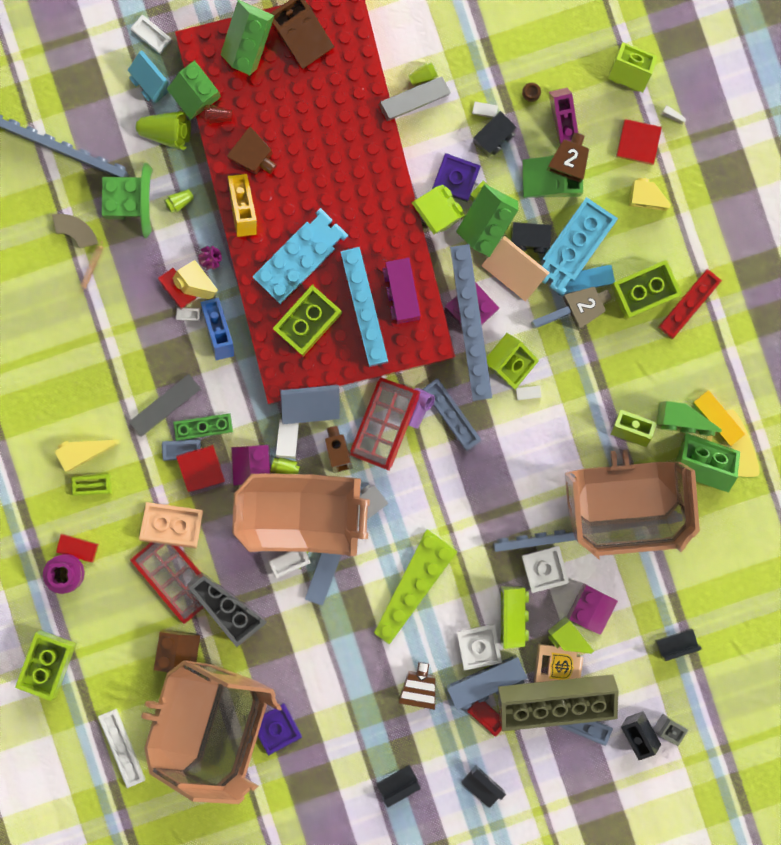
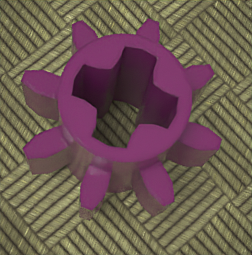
(210, 257)

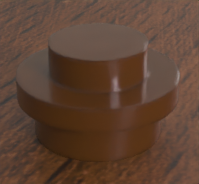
(531, 92)

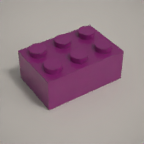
(401, 291)

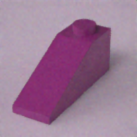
(563, 113)

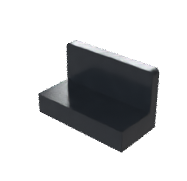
(678, 645)
(399, 786)
(483, 786)

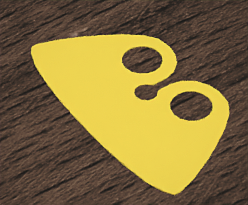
(748, 461)

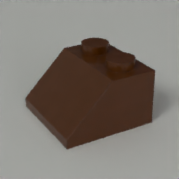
(174, 648)

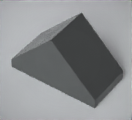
(670, 730)

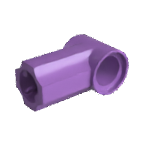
(424, 404)

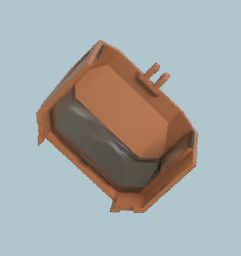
(633, 506)
(206, 731)

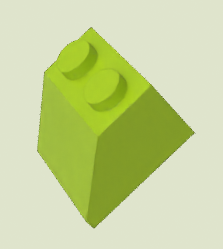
(632, 67)
(439, 209)
(511, 360)
(568, 637)

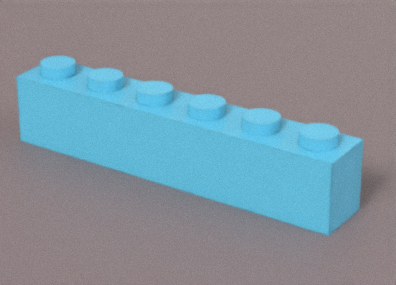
(364, 307)

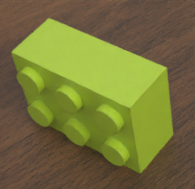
(646, 289)
(307, 320)
(45, 665)

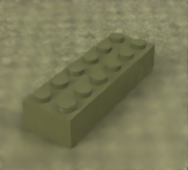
(558, 702)

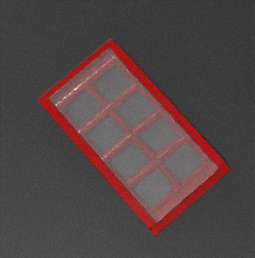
(385, 423)
(168, 572)

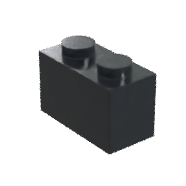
(495, 134)
(531, 236)
(641, 735)

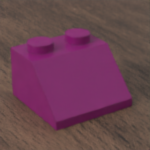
(248, 461)
(592, 609)

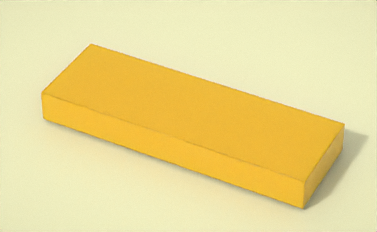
(714, 412)

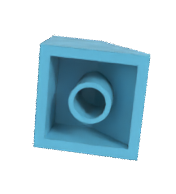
(149, 78)

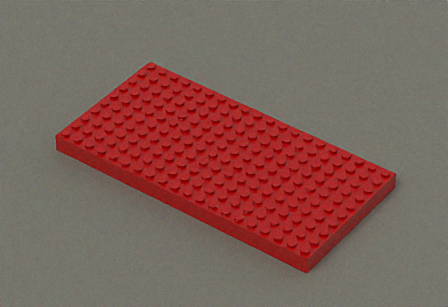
(328, 155)

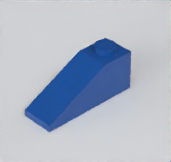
(217, 329)

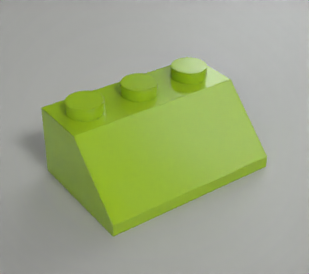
(514, 616)

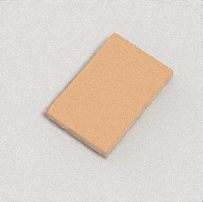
(515, 269)
(171, 525)

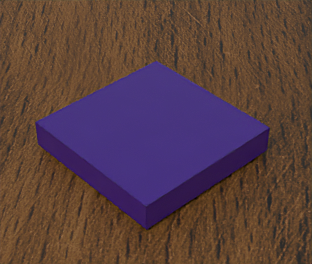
(457, 176)
(278, 729)

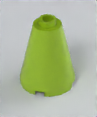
(168, 129)

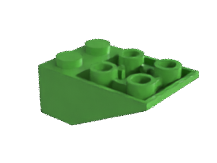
(542, 183)
(680, 415)

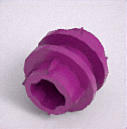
(75, 573)

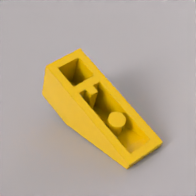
(242, 205)

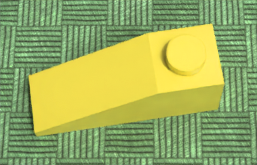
(77, 453)

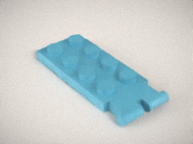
(576, 244)
(299, 257)

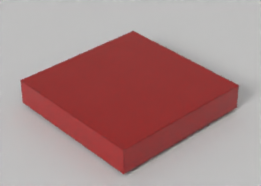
(639, 142)
(200, 468)

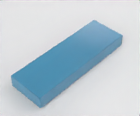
(590, 278)

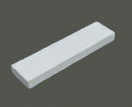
(121, 748)

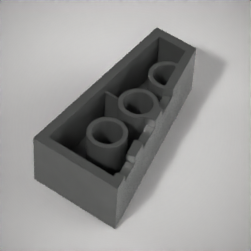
(228, 611)

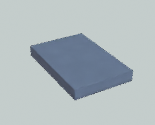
(310, 404)

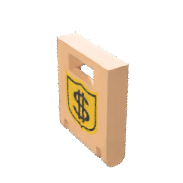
(561, 664)

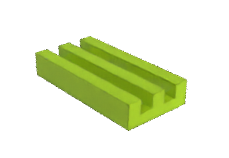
(107, 484)

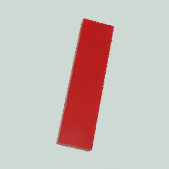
(689, 303)

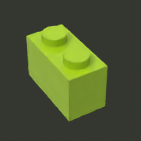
(633, 428)

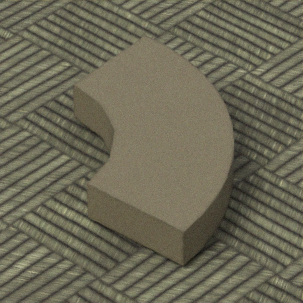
(76, 229)

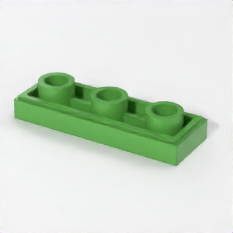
(214, 426)

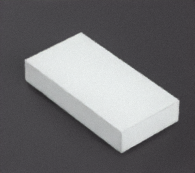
(151, 34)
(287, 440)
(288, 562)

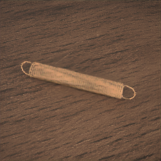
(87, 280)

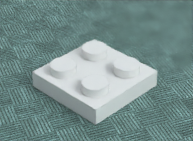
(545, 569)
(479, 647)

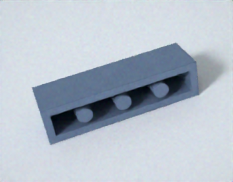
(486, 682)

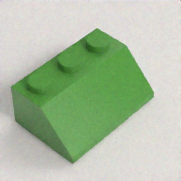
(246, 37)
(487, 219)
(712, 462)

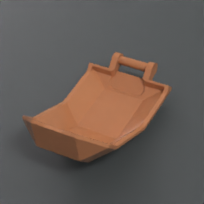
(300, 513)

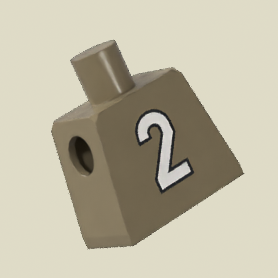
(586, 305)

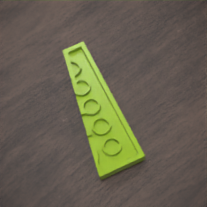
(421, 573)

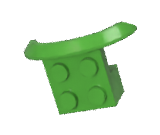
(128, 198)

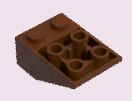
(301, 32)

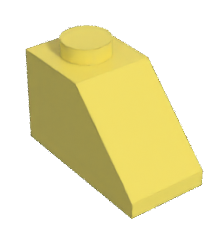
(647, 195)
(194, 281)

